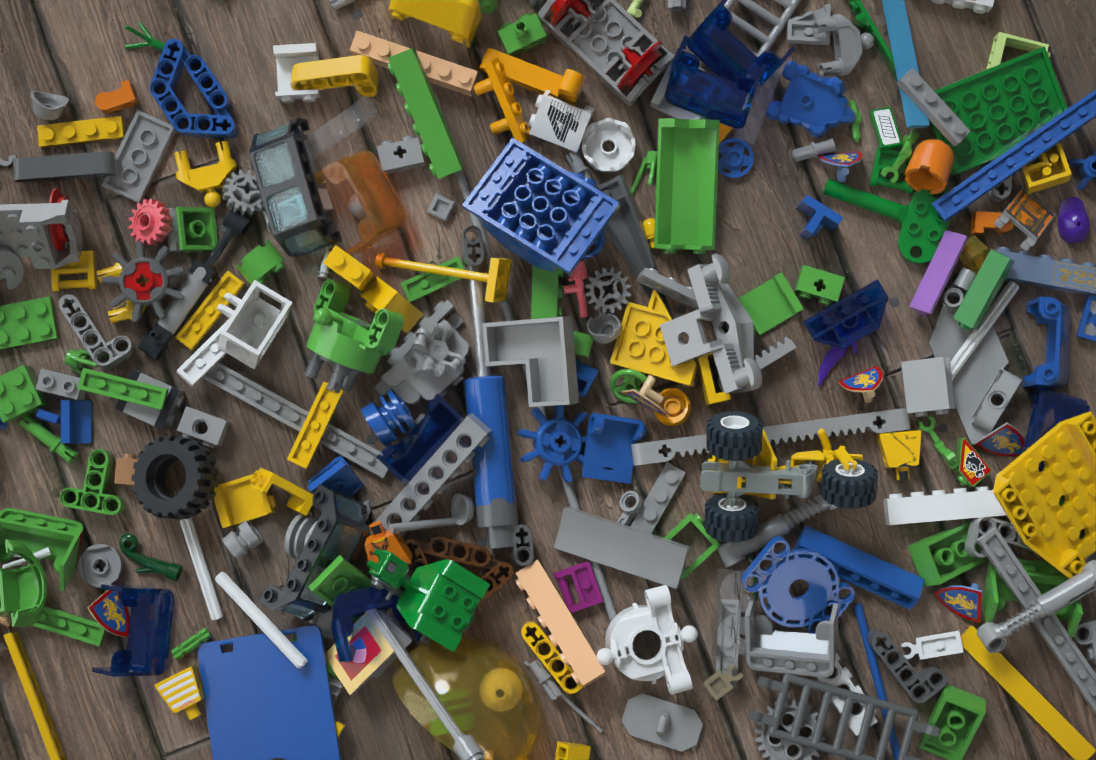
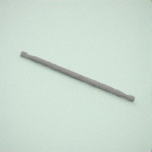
(580, 712)

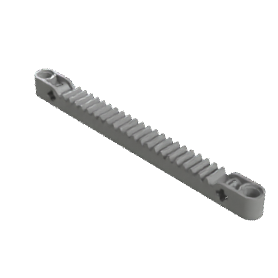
(891, 420)

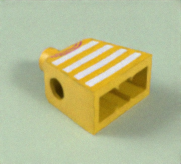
(183, 691)

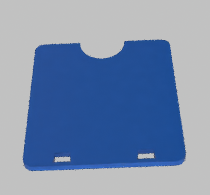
(265, 704)

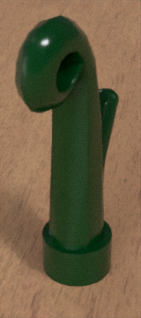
(150, 565)

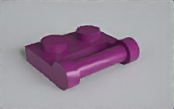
(585, 585)

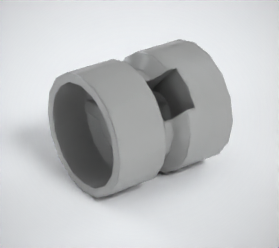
(243, 539)

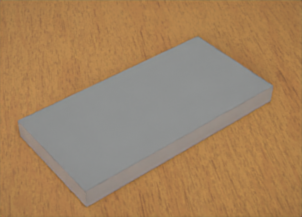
(139, 156)

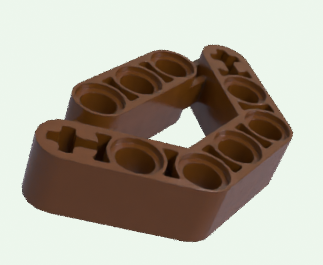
(469, 558)

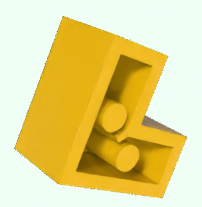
(1049, 172)
(382, 296)

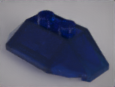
(850, 317)

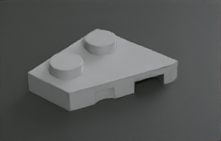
(801, 28)

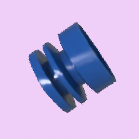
(388, 417)

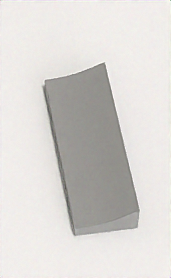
(621, 547)

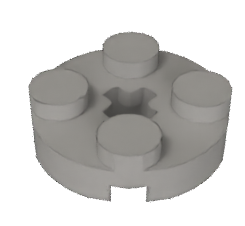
(91, 557)

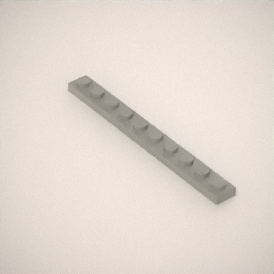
(294, 416)
(1049, 628)

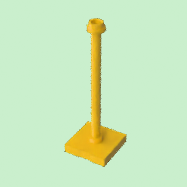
(496, 280)

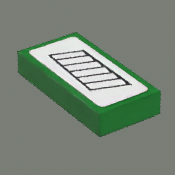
(885, 128)

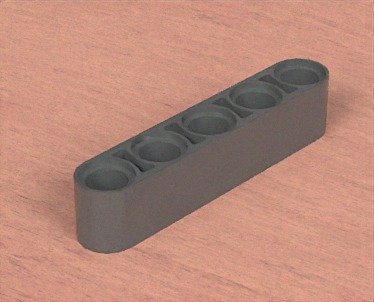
(64, 167)

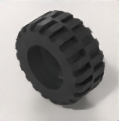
(151, 471)

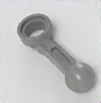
(629, 513)

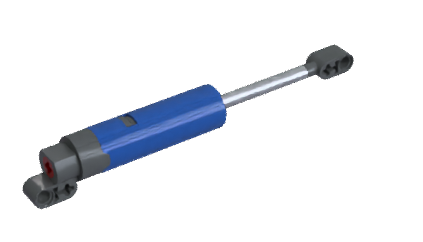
(487, 401)

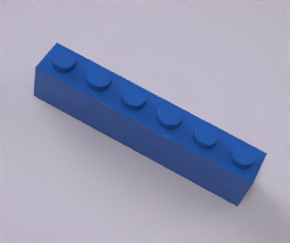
(864, 569)

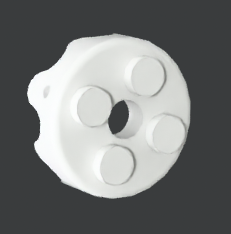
(608, 130)

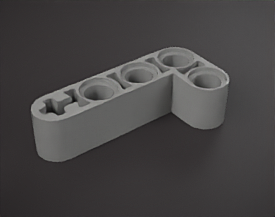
(89, 331)
(974, 532)

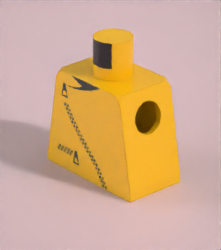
(900, 451)

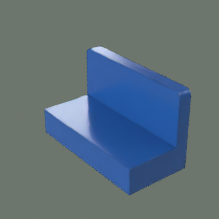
(76, 422)

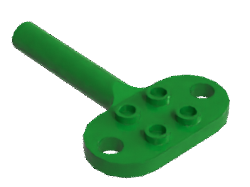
(918, 220)

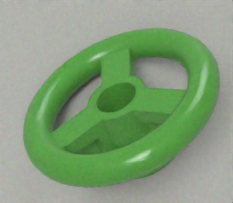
(631, 381)

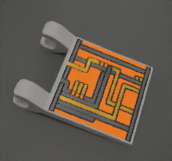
(1027, 215)

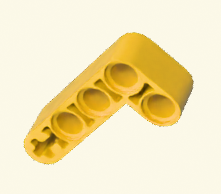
(336, 73)
(549, 658)

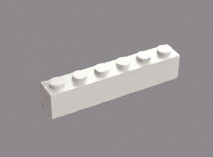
(941, 506)

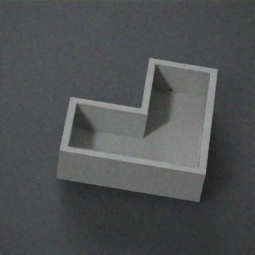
(547, 351)

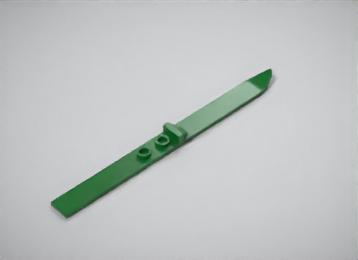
(864, 21)

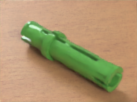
(48, 438)

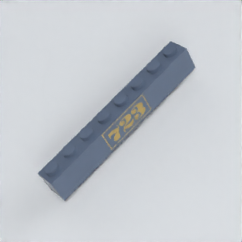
(1051, 273)

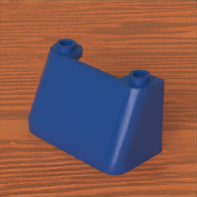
(1057, 317)

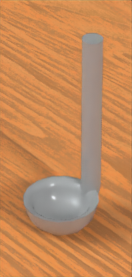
(461, 510)

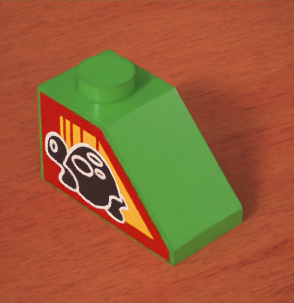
(971, 465)

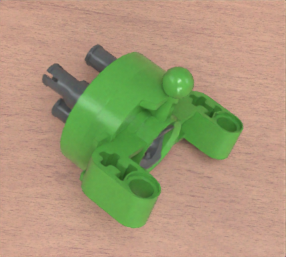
(347, 341)

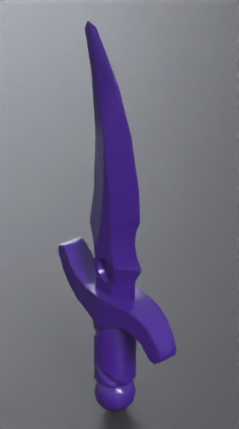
(831, 359)

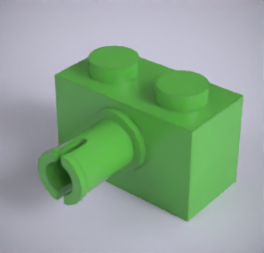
(522, 34)

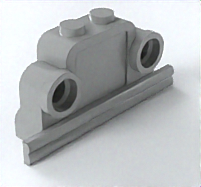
(424, 384)

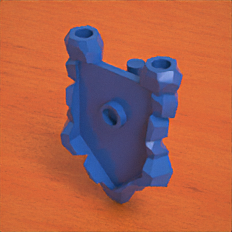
(811, 101)

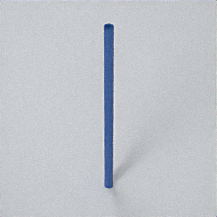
(875, 674)

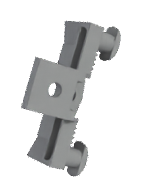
(718, 304)

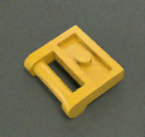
(85, 265)

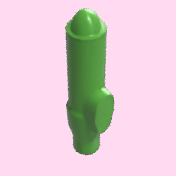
(855, 127)

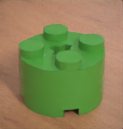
(261, 263)

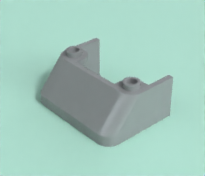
(790, 651)

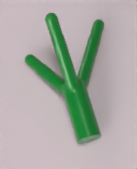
(147, 37)

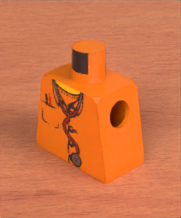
(388, 541)

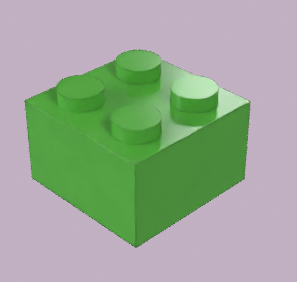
(19, 394)

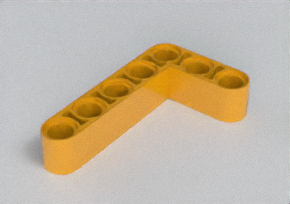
(529, 76)

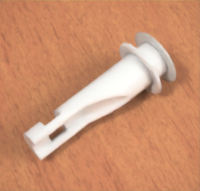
(324, 270)

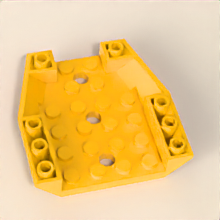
(1033, 496)

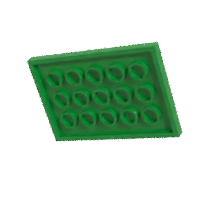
(1001, 107)

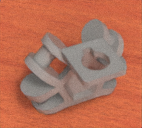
(433, 352)

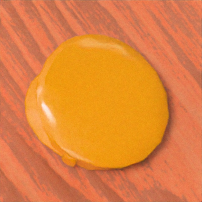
(676, 404)

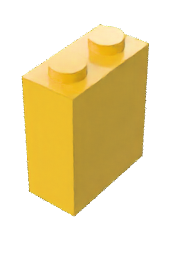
(349, 269)

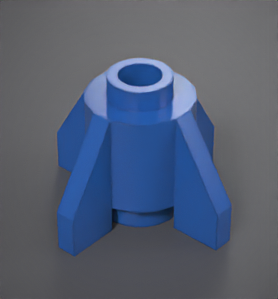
(1086, 169)

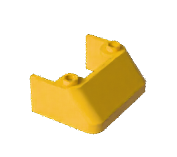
(456, 16)

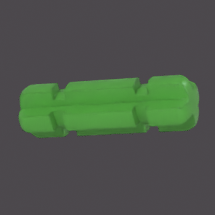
(191, 643)

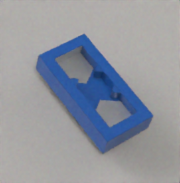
(1087, 323)

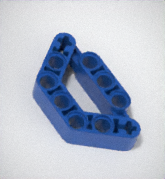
(200, 76)

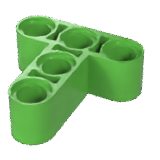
(90, 489)

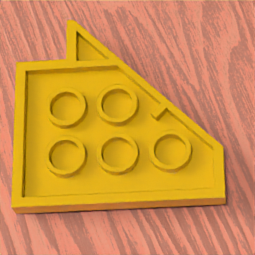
(643, 345)

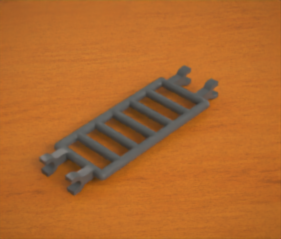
(850, 696)

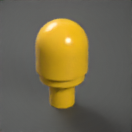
(649, 227)

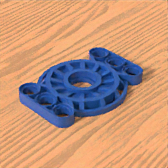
(785, 569)

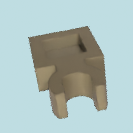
(719, 683)

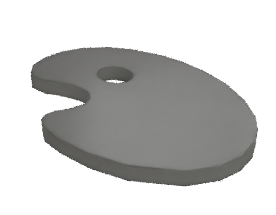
(10, 262)

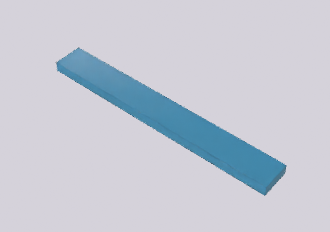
(903, 56)

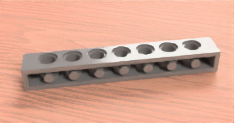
(470, 427)

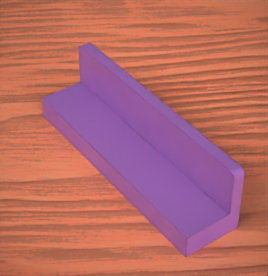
(938, 273)

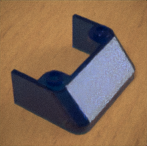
(726, 53)
(708, 93)
(422, 441)
(353, 605)
(147, 634)

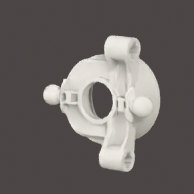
(658, 618)

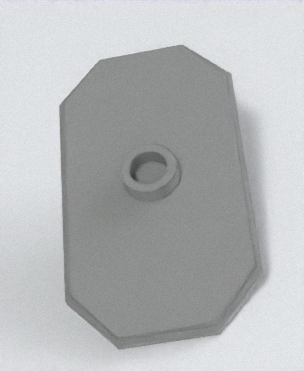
(662, 722)

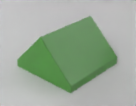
(196, 229)

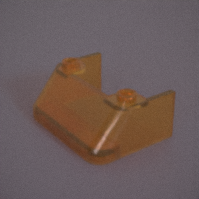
(373, 191)

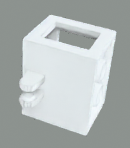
(252, 324)

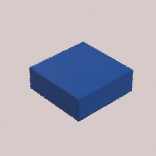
(49, 416)

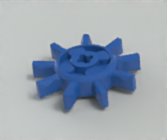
(545, 446)

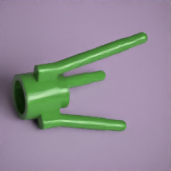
(651, 163)
(79, 360)

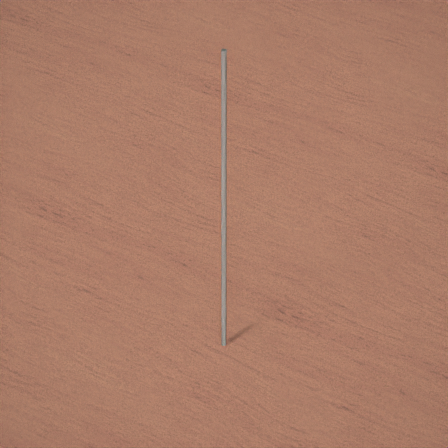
(509, 317)

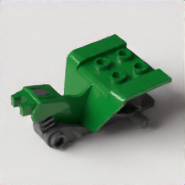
(434, 600)

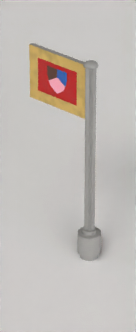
(371, 647)

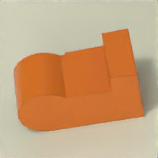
(117, 99)
(985, 221)

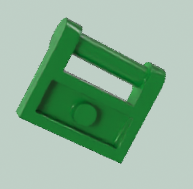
(887, 158)

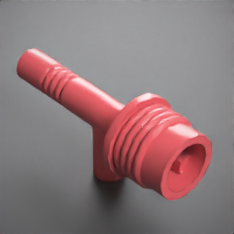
(578, 275)

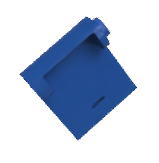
(610, 447)

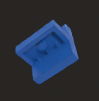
(819, 215)
(338, 477)

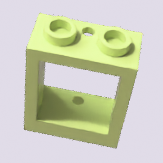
(1004, 39)

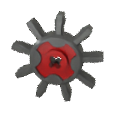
(154, 290)

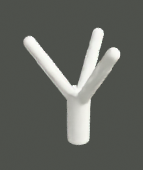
(39, 555)

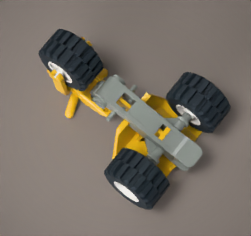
(747, 466)

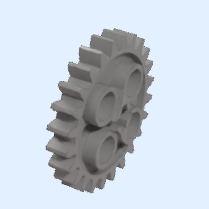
(778, 749)

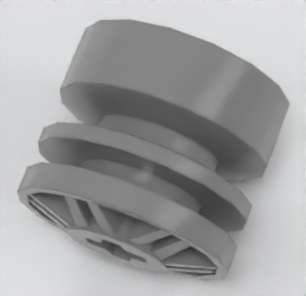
(298, 534)

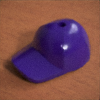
(1070, 213)

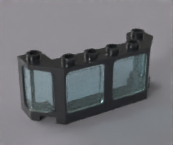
(290, 190)
(337, 532)

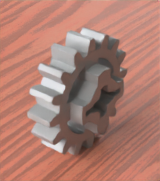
(236, 195)
(599, 284)

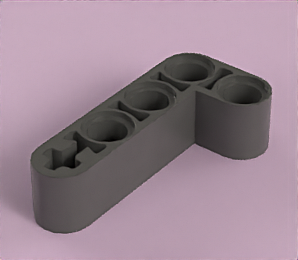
(900, 664)

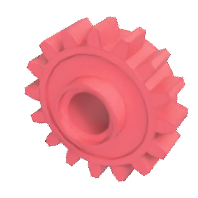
(150, 222)

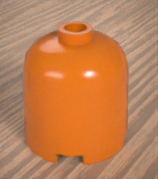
(930, 166)

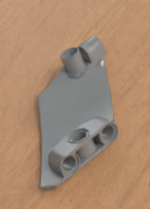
(981, 374)

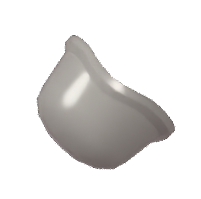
(48, 105)

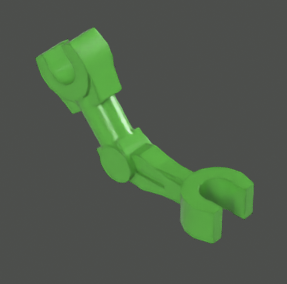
(904, 154)
(939, 446)

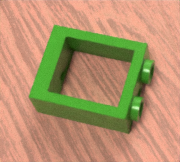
(698, 522)

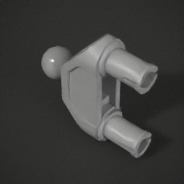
(847, 44)

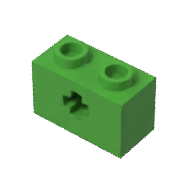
(830, 282)

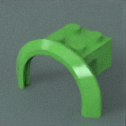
(22, 588)

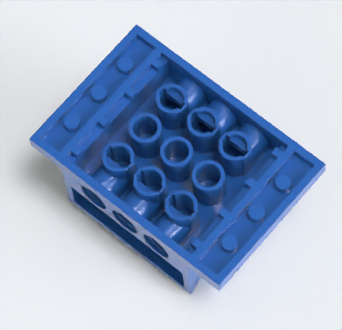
(539, 209)

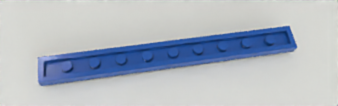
(1016, 157)

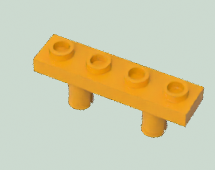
(504, 91)

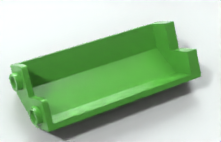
(686, 184)

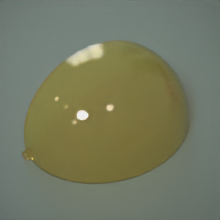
(481, 691)

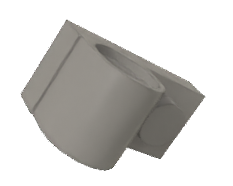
(1089, 638)

